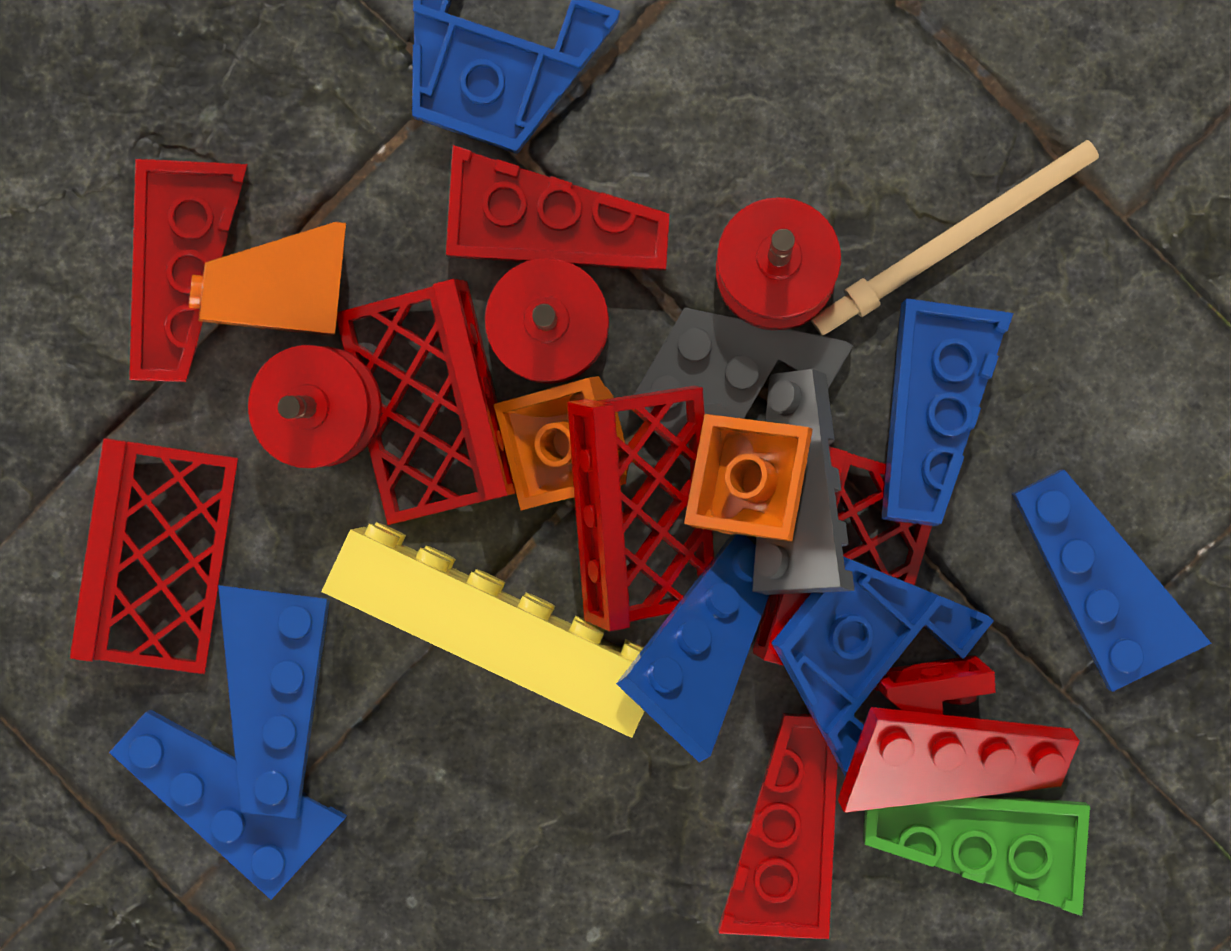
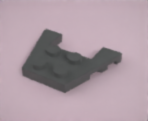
(731, 363)

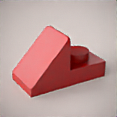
(928, 684)

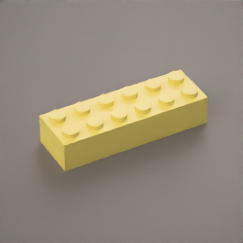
(485, 624)

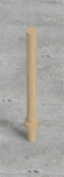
(865, 295)

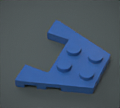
(495, 82)
(850, 639)

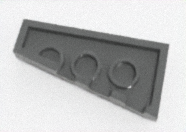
(815, 555)

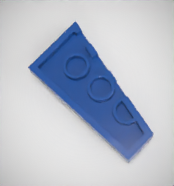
(937, 392)
(1110, 593)
(699, 651)
(272, 683)
(203, 791)

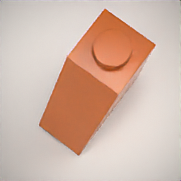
(277, 284)

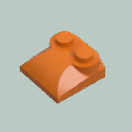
(539, 440)
(748, 477)

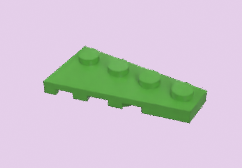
(996, 840)

